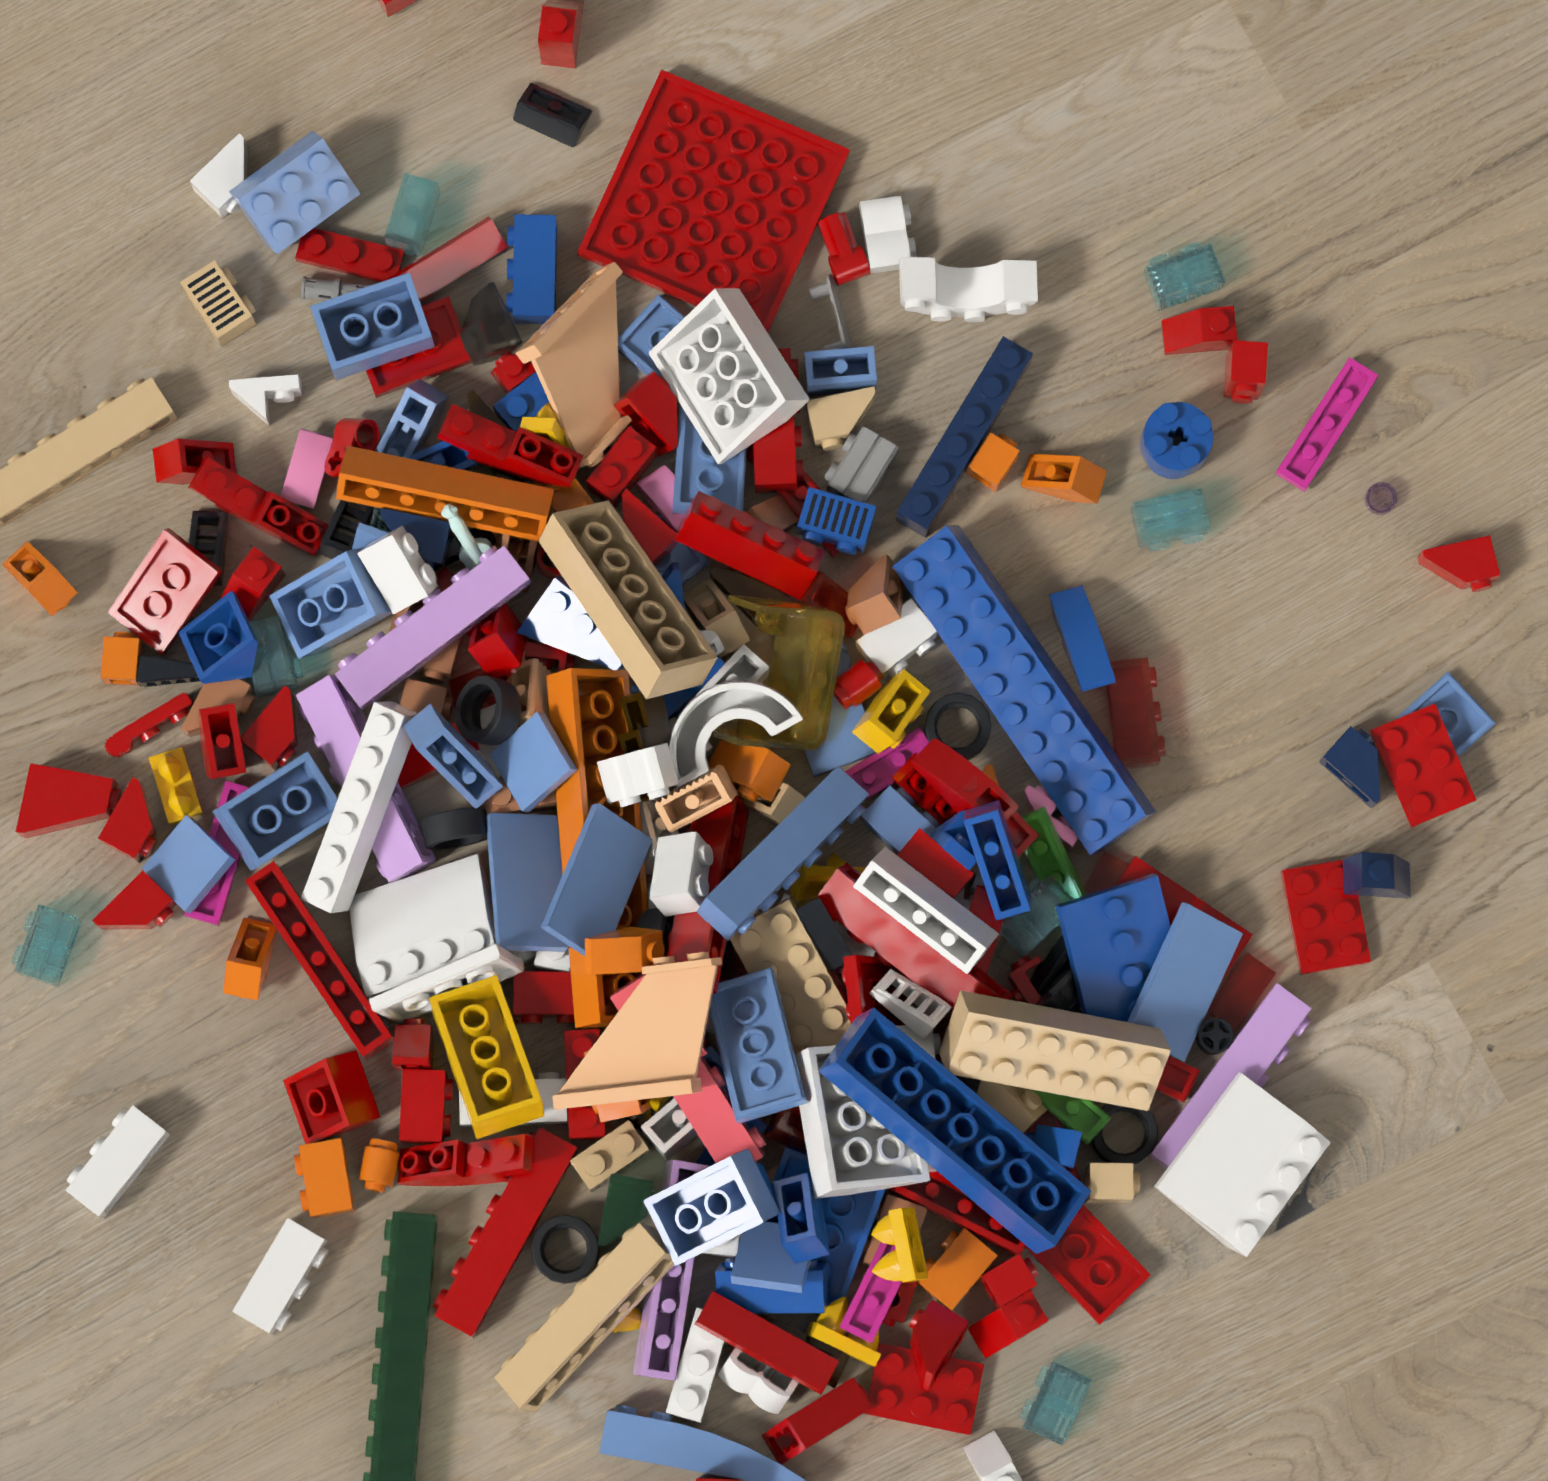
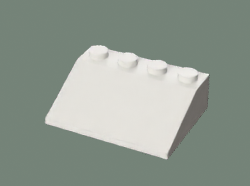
(728, 374)
(421, 924)
(844, 1143)
(1242, 1165)

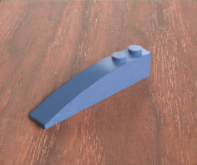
(684, 1447)

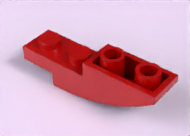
(509, 451)
(258, 507)
(968, 787)
(465, 1163)

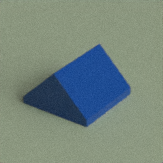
(221, 642)

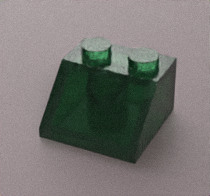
(624, 1207)

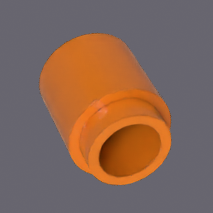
(379, 1165)

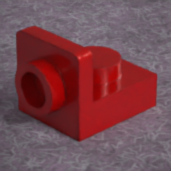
(549, 655)

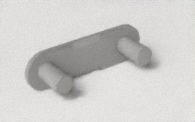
(830, 288)

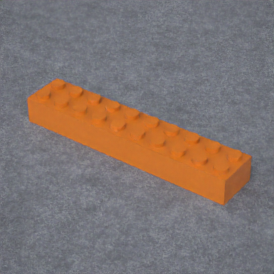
(588, 719)

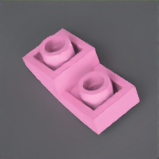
(306, 468)
(659, 493)
(1039, 798)

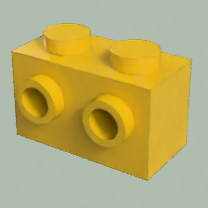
(891, 712)

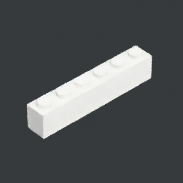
(360, 808)

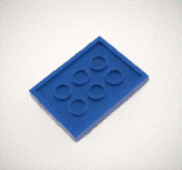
(1114, 943)
(846, 1220)

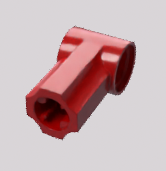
(845, 256)

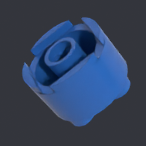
(1158, 434)

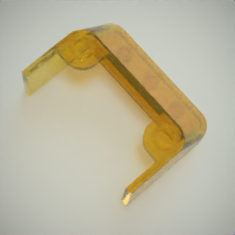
(801, 669)

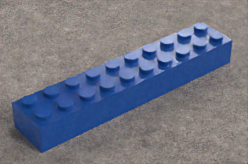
(1024, 689)

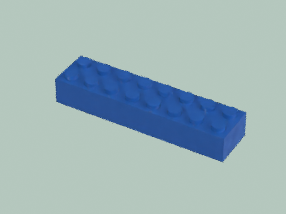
(955, 1131)

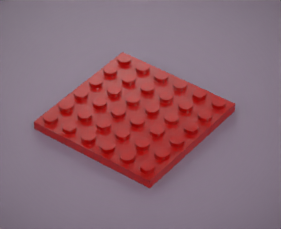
(713, 198)

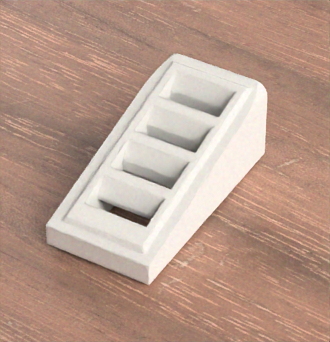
(912, 1017)

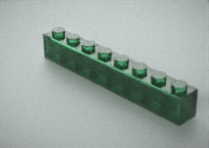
(402, 1347)

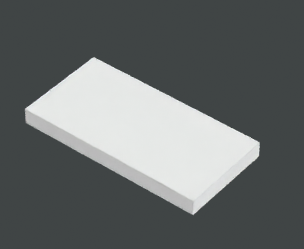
(412, 998)

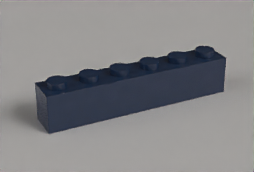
(964, 436)

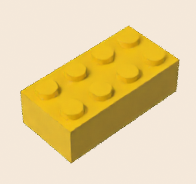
(486, 1057)

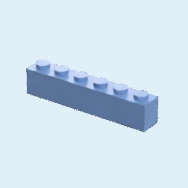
(783, 853)

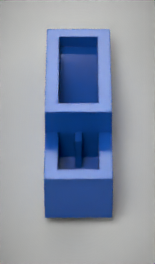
(1081, 638)

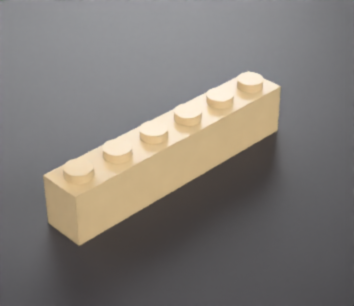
(82, 448)
(585, 1318)

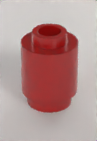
(857, 684)

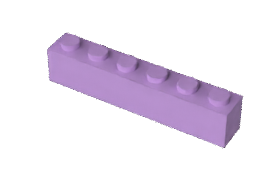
(433, 627)
(337, 730)
(1251, 1053)
(665, 1303)

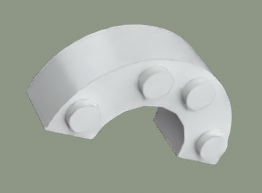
(967, 292)
(720, 704)

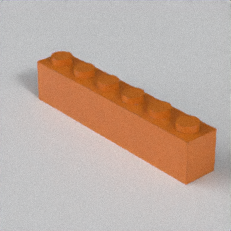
(426, 487)

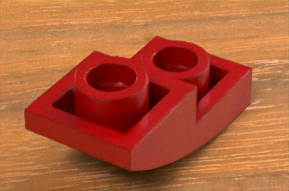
(923, 793)

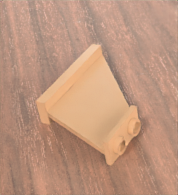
(580, 365)
(652, 1040)

